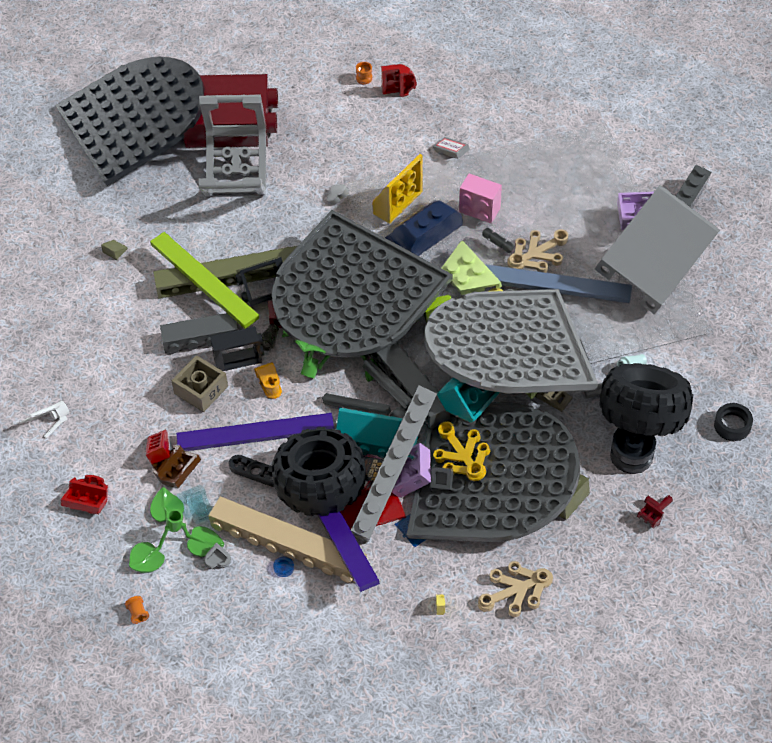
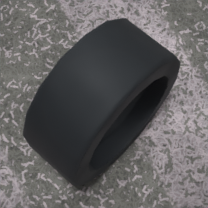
(730, 433)

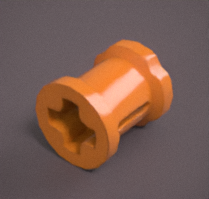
(137, 610)

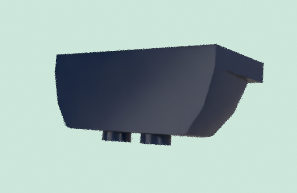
(426, 227)

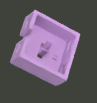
(630, 206)
(409, 479)

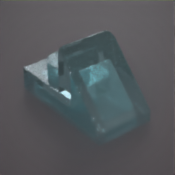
(197, 503)

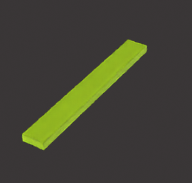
(204, 280)

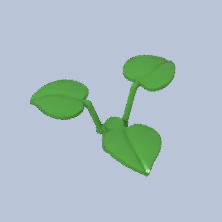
(310, 364)
(170, 508)

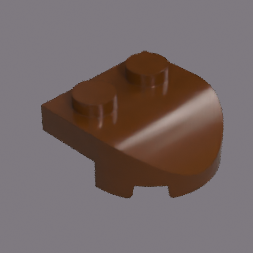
(176, 468)

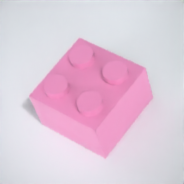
(480, 198)

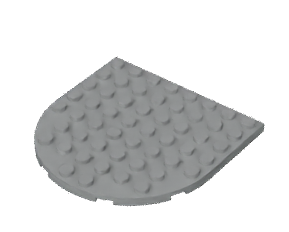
(509, 342)

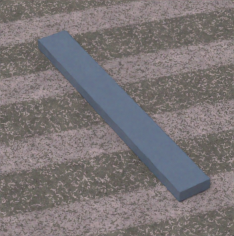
(566, 284)

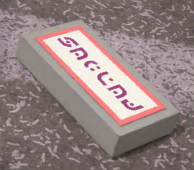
(451, 147)

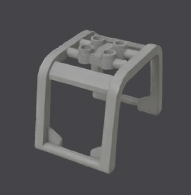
(210, 185)

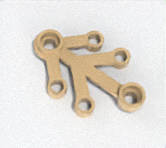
(520, 261)
(517, 588)

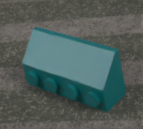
(465, 400)
(370, 430)

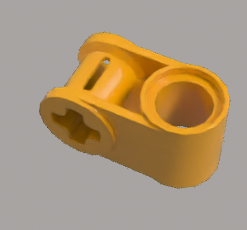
(269, 380)

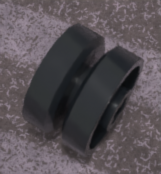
(632, 451)

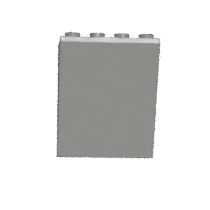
(658, 247)

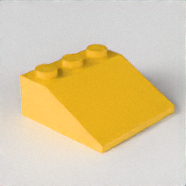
(400, 191)

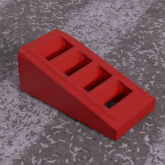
(157, 447)

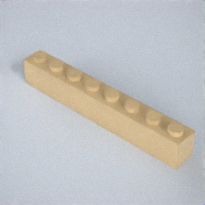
(278, 537)

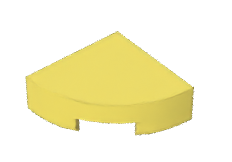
(440, 604)

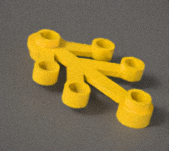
(462, 454)

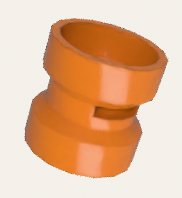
(364, 72)

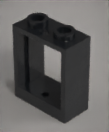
(241, 280)
(234, 340)

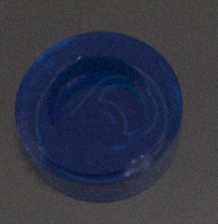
(283, 566)

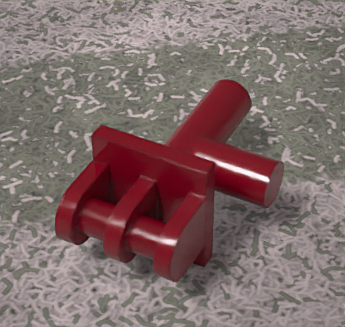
(653, 510)

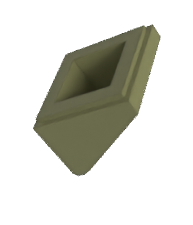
(113, 249)

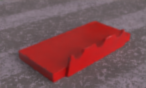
(392, 511)

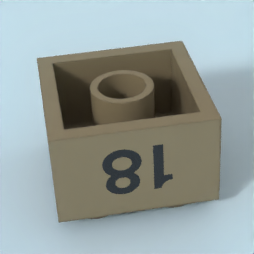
(199, 383)

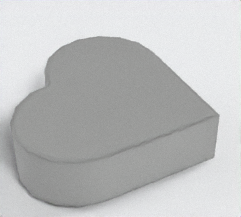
(337, 193)
(217, 557)

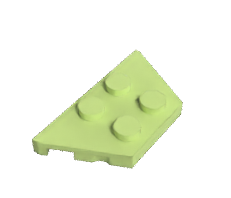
(469, 271)

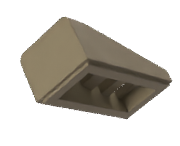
(547, 398)

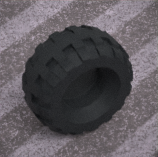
(646, 399)
(324, 489)

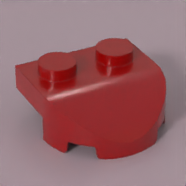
(397, 79)
(86, 494)

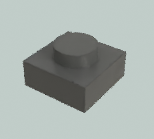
(441, 478)

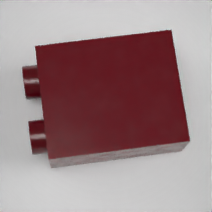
(234, 112)

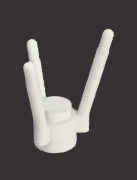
(57, 411)

